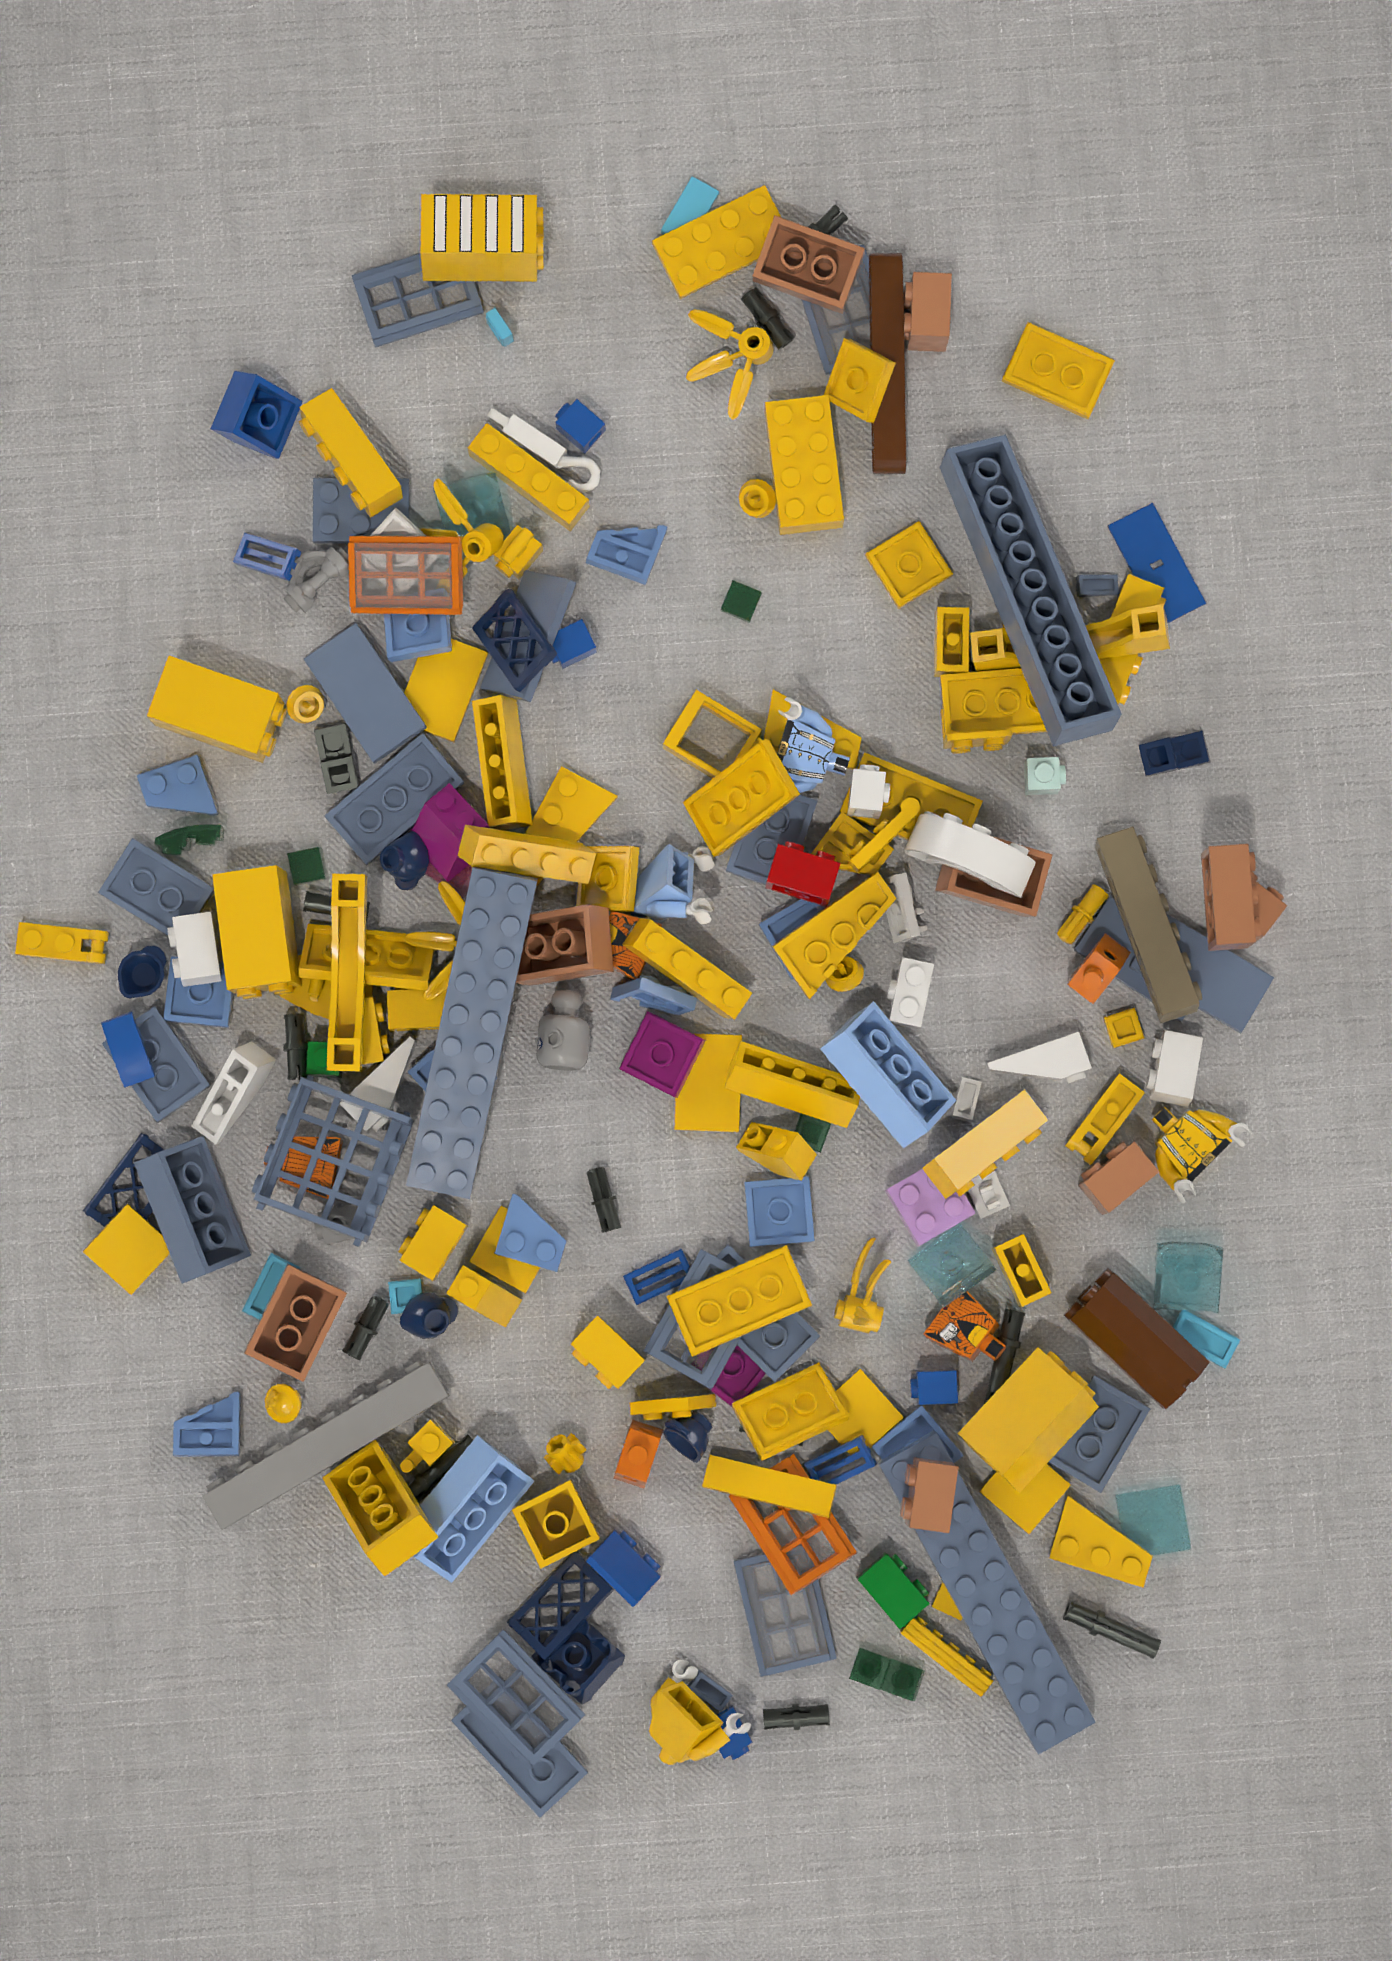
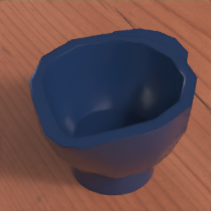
(406, 860)
(142, 972)
(428, 1315)
(689, 1435)

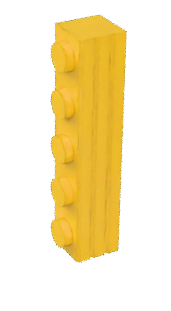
(947, 1655)

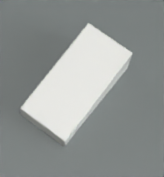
(966, 1099)

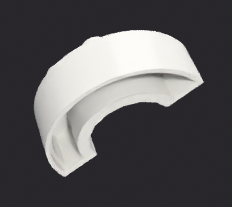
(970, 851)

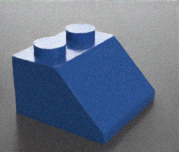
(256, 414)
(624, 1566)

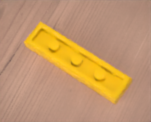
(769, 1486)

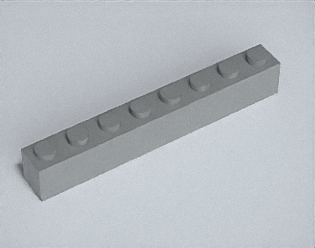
(325, 1445)

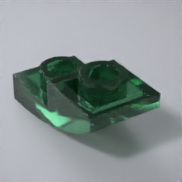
(180, 839)
(887, 1674)

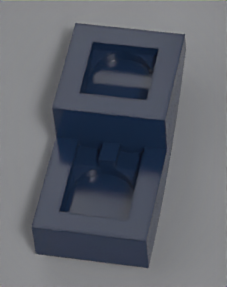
(1174, 753)

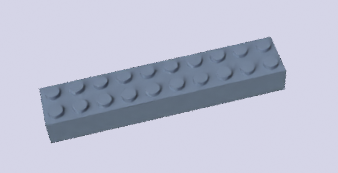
(1030, 590)
(471, 1032)
(996, 1609)

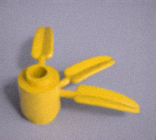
(723, 360)
(479, 542)
(439, 940)
(857, 1312)

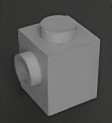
(342, 1216)

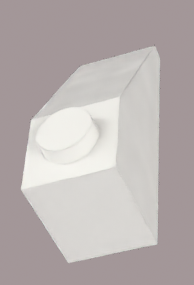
(1050, 1061)
(382, 1086)
(233, 1090)

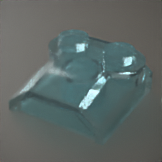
(481, 501)
(1187, 1276)

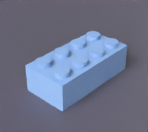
(888, 1074)
(470, 1506)

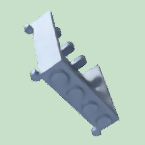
(379, 1177)

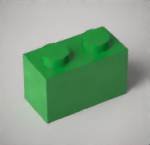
(893, 1589)

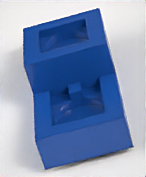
(127, 1049)

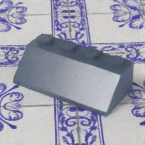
(192, 1209)

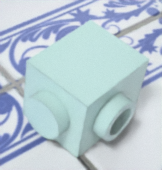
(1043, 775)

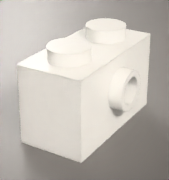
(867, 792)
(196, 949)
(910, 993)
(1175, 1068)

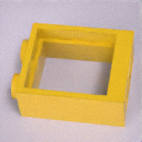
(688, 717)

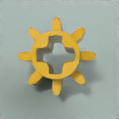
(564, 1453)

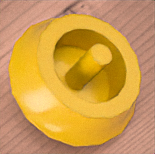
(757, 498)
(305, 704)
(846, 976)
(283, 1403)

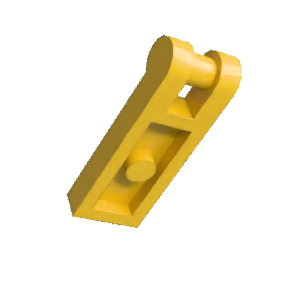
(885, 833)
(60, 943)
(1105, 1117)

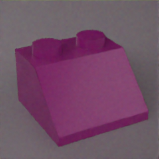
(442, 828)

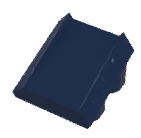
(582, 1661)

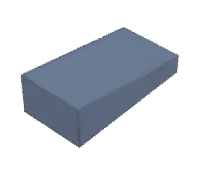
(1096, 585)
(710, 1691)

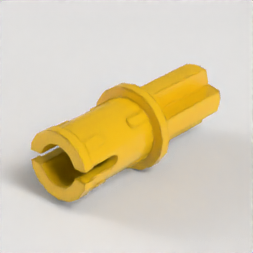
(1082, 914)

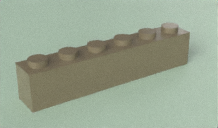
(1147, 924)

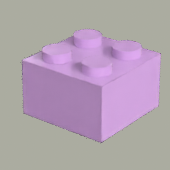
(925, 1208)

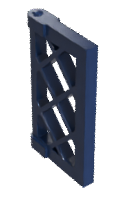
(532, 665)
(107, 1187)
(566, 1631)

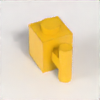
(517, 552)
(428, 1445)

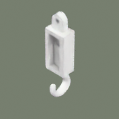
(544, 448)

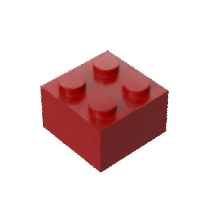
(803, 874)

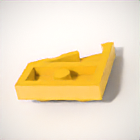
(843, 837)
(678, 1406)

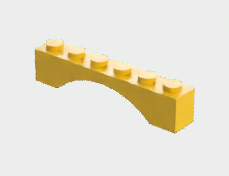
(1125, 634)
(347, 972)

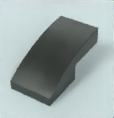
(336, 758)

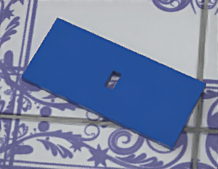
(1146, 540)

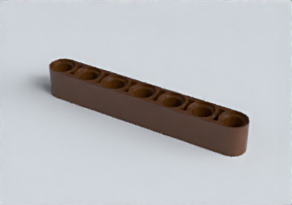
(887, 339)

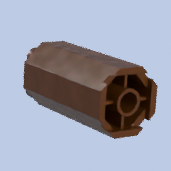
(1136, 1339)

